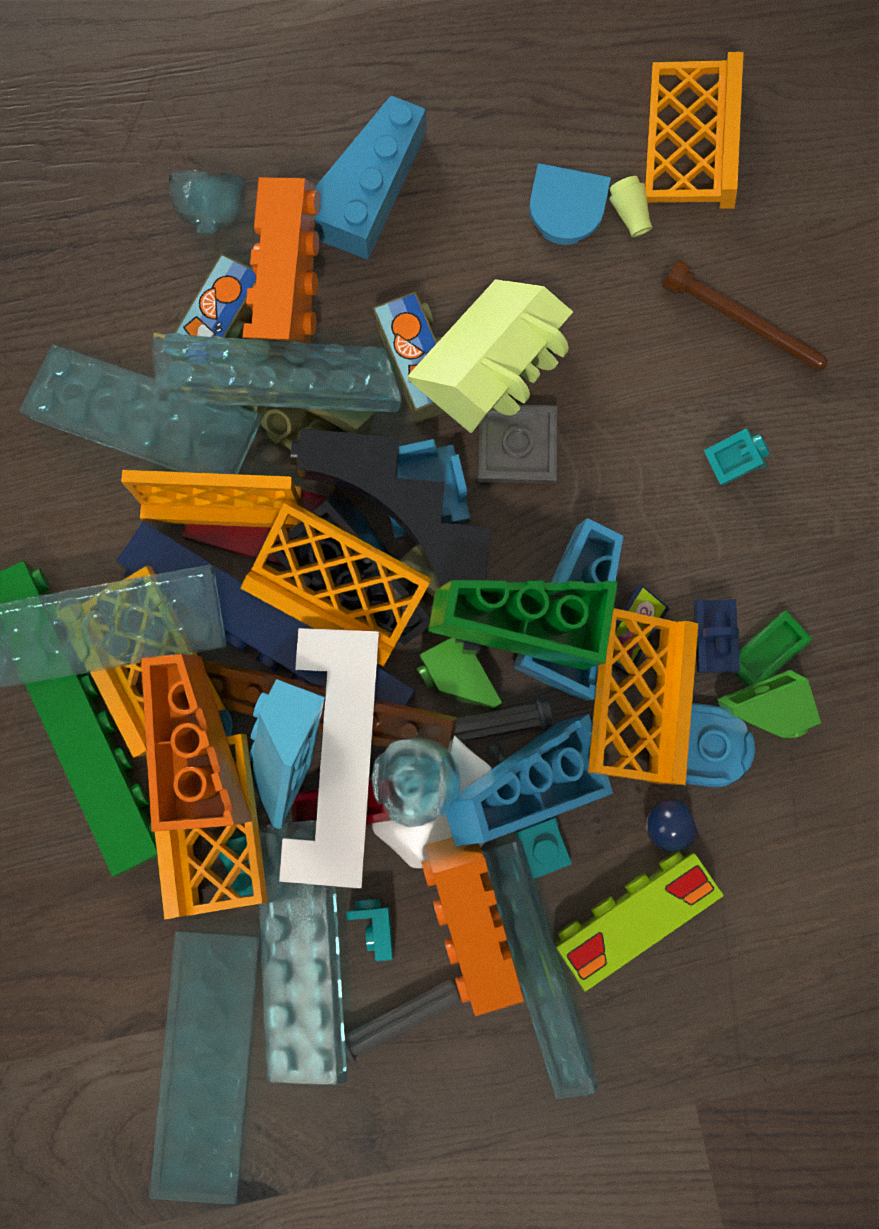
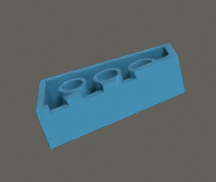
(368, 178)
(590, 558)
(530, 785)

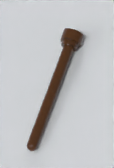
(683, 280)

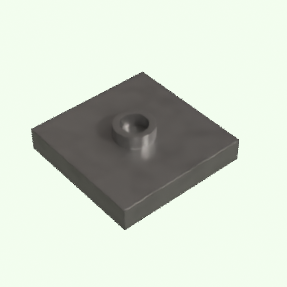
(519, 446)

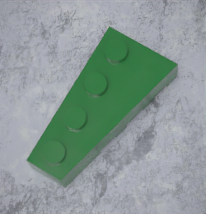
(531, 618)

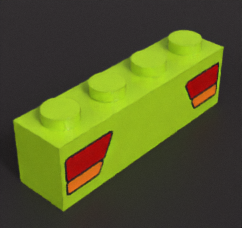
(636, 919)

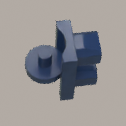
(717, 636)

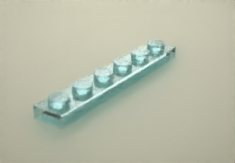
(540, 972)

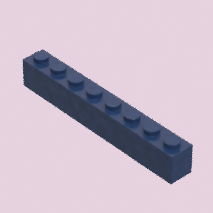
(244, 616)

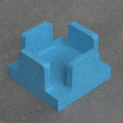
(439, 464)

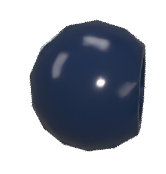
(671, 826)

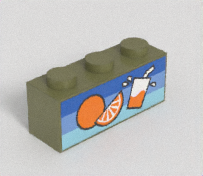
(221, 302)
(408, 339)

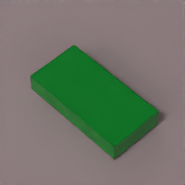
(771, 649)

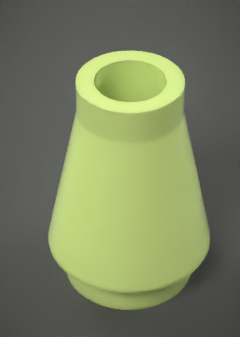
(631, 204)

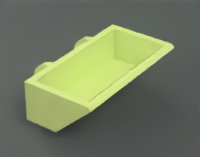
(490, 350)

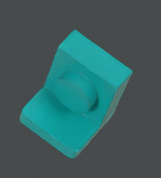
(737, 456)
(544, 847)
(379, 934)

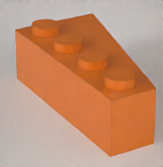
(284, 261)
(187, 749)
(474, 925)

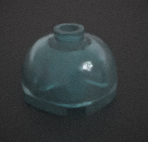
(206, 199)
(416, 781)

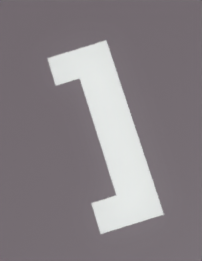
(345, 758)

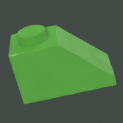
(457, 675)
(777, 705)

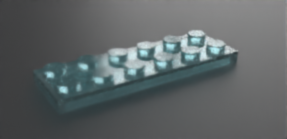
(273, 373)
(126, 414)
(109, 625)
(300, 971)
(205, 1068)

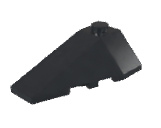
(342, 513)

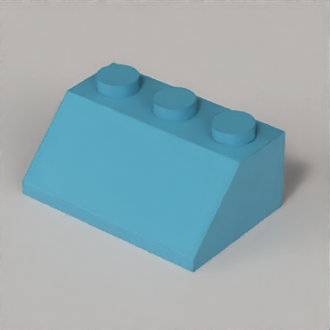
(283, 745)

